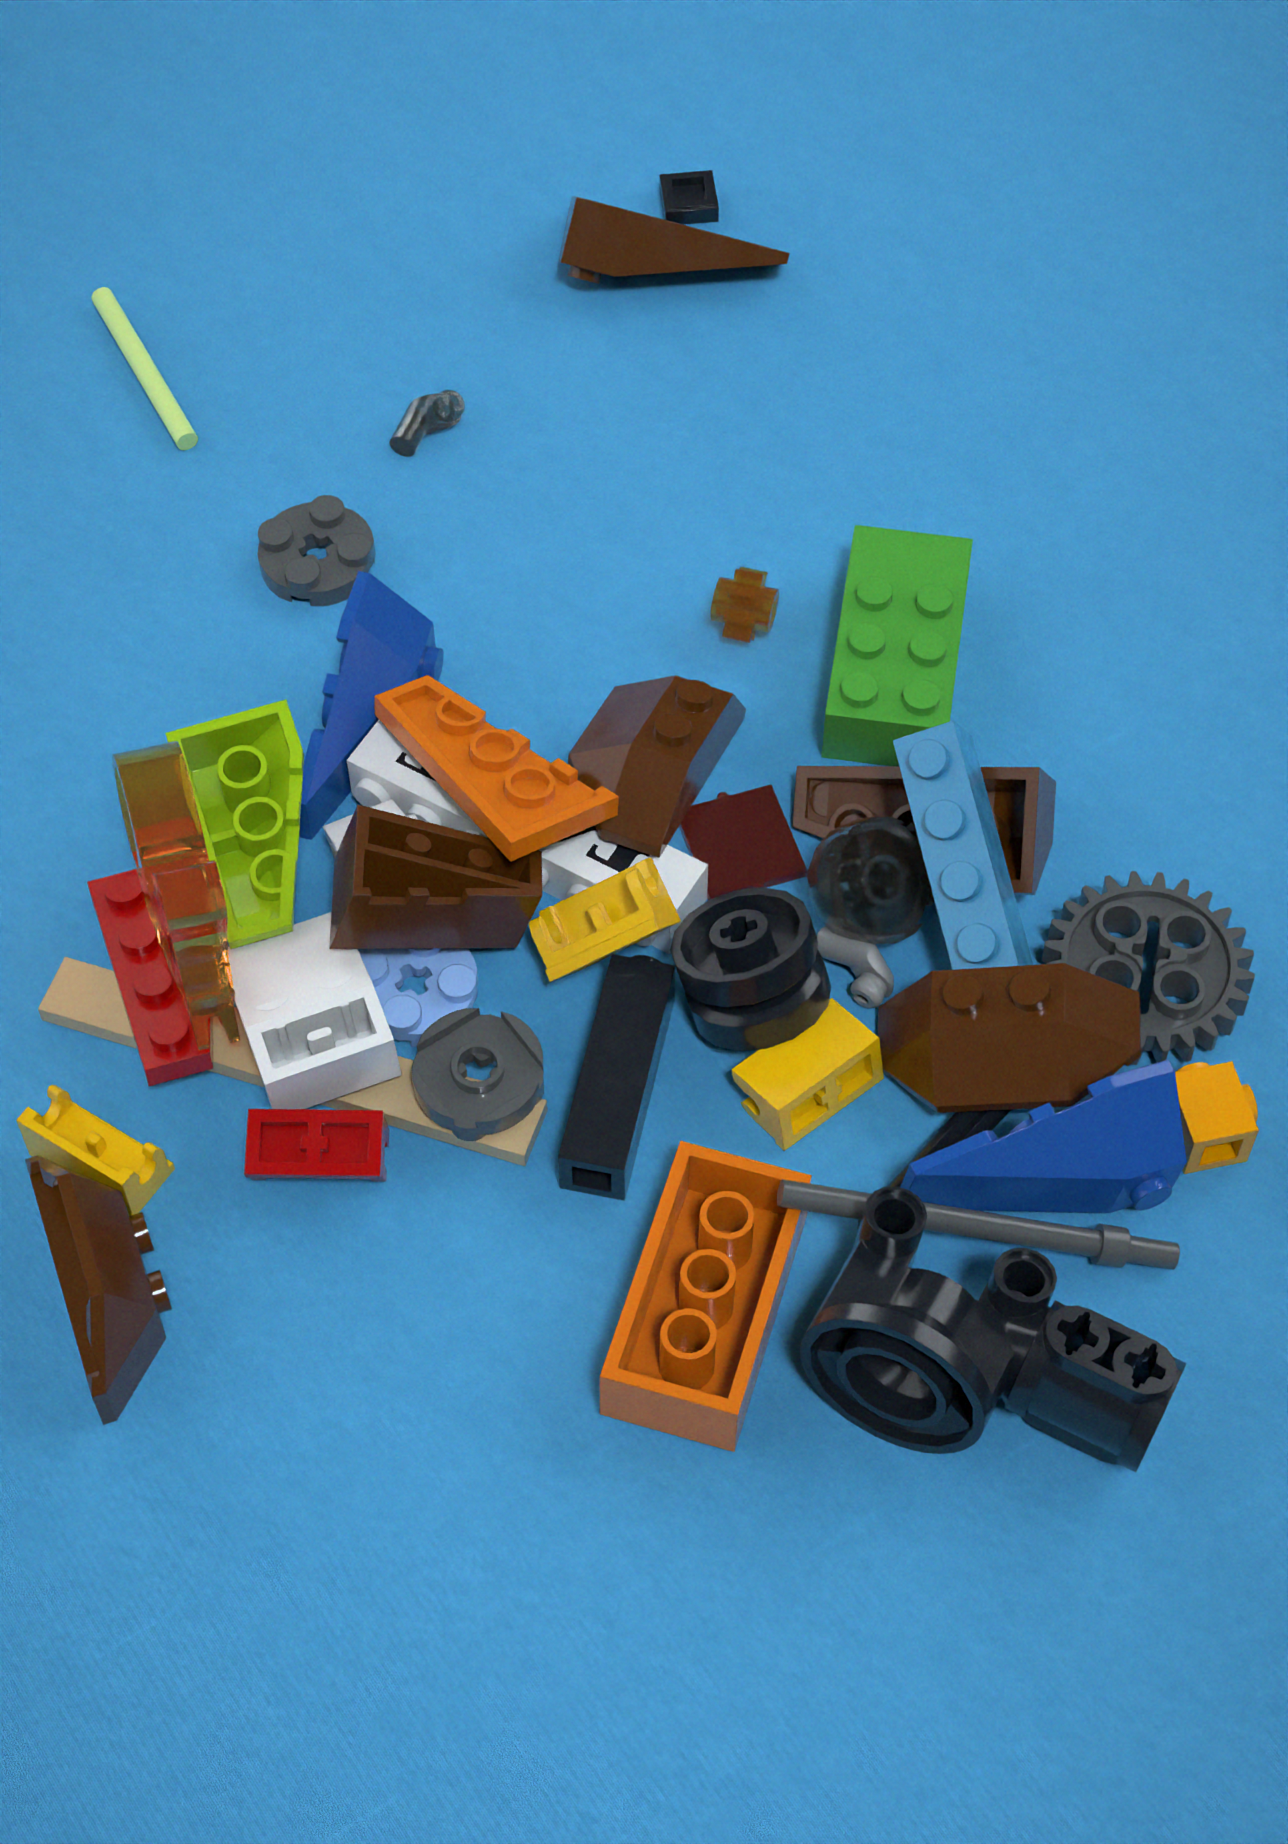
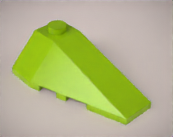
(249, 810)

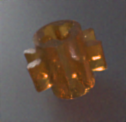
(744, 604)

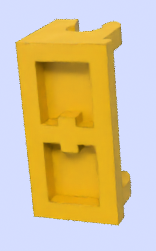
(603, 920)
(811, 1076)
(95, 1149)

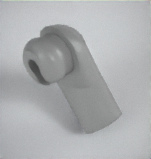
(866, 962)

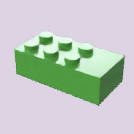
(895, 641)

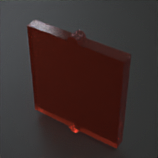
(742, 841)

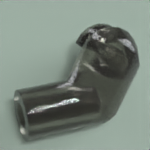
(426, 416)

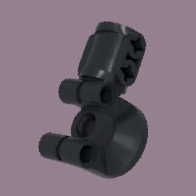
(929, 1361)

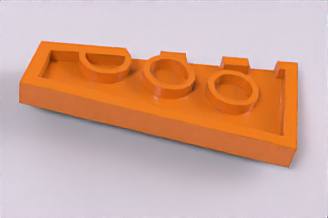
(491, 771)

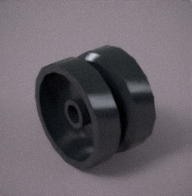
(751, 968)

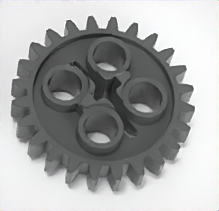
(1208, 976)

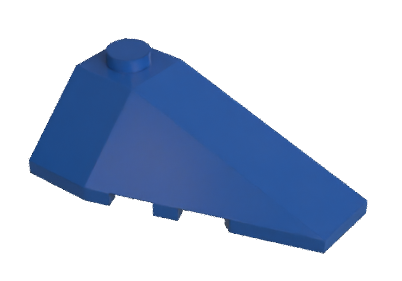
(382, 648)
(1090, 1158)

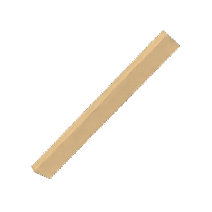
(91, 1003)

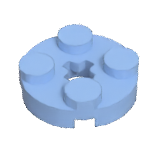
(449, 986)

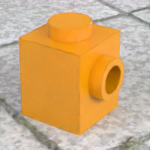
(1215, 1116)

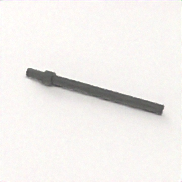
(1105, 1244)

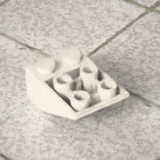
(311, 1017)

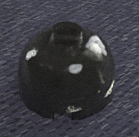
(870, 881)

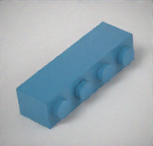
(961, 849)

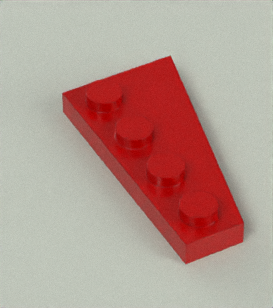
(145, 982)

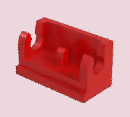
(316, 1144)

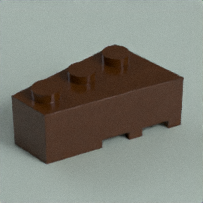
(427, 887)

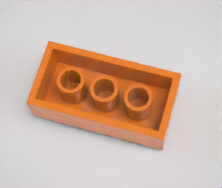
(703, 1298)

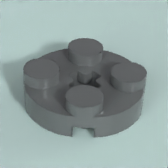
(309, 526)
(485, 1106)

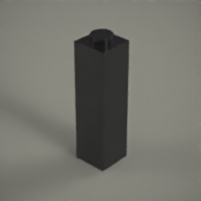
(617, 1077)

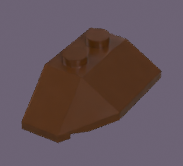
(655, 751)
(1008, 1036)
(102, 1280)

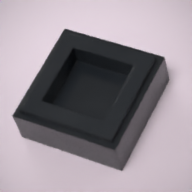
(689, 197)

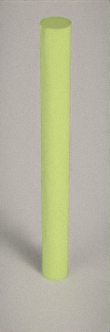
(144, 369)

